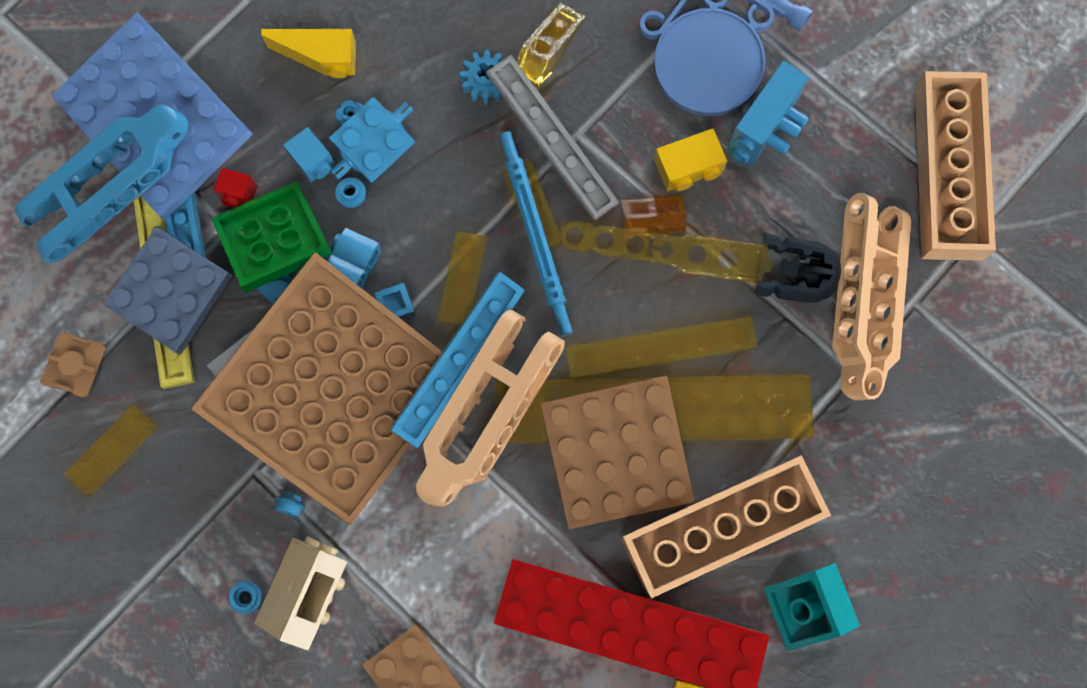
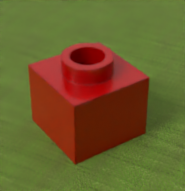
(234, 188)

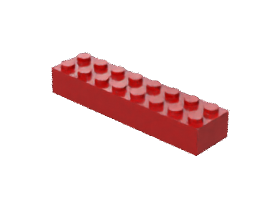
(630, 628)

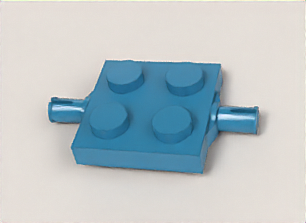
(371, 140)

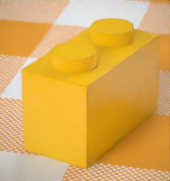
(690, 160)

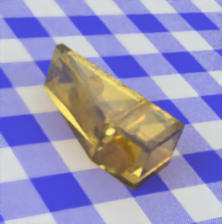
(548, 44)

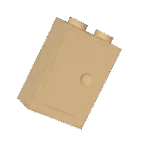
(301, 592)

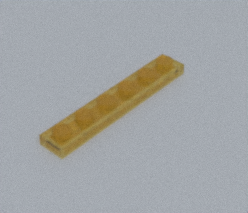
(661, 347)

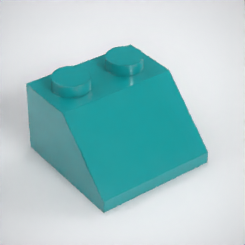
(811, 607)

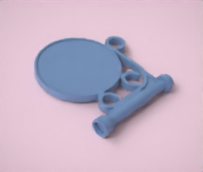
(711, 57)

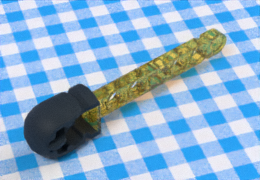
(751, 259)

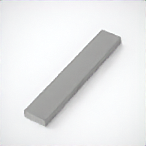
(552, 138)

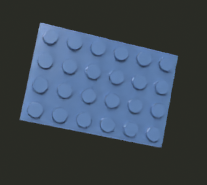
(130, 78)

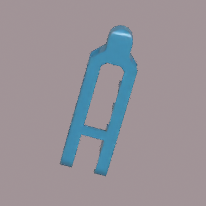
(155, 136)

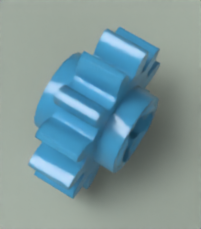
(475, 79)

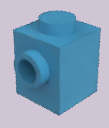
(309, 155)

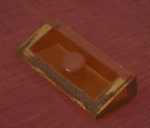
(655, 214)

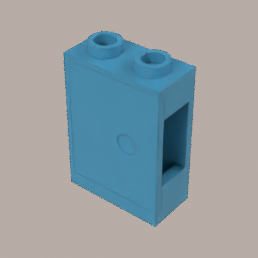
(769, 113)

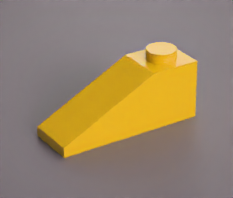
(322, 50)

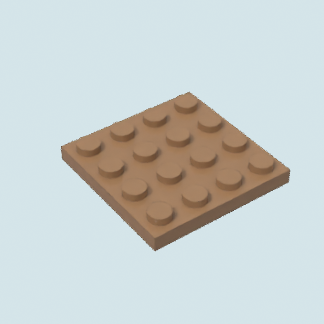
(617, 452)

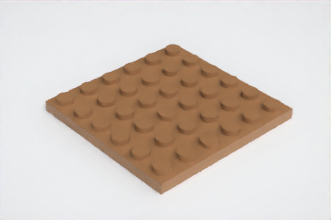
(322, 388)

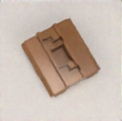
(73, 364)

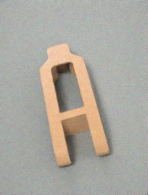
(880, 256)
(444, 479)

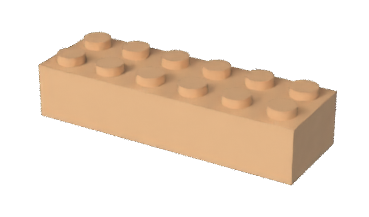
(954, 166)
(725, 527)

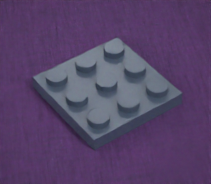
(168, 290)

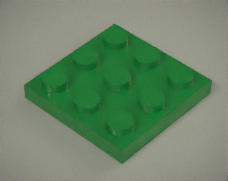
(270, 236)

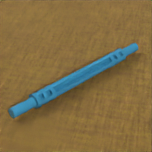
(535, 232)

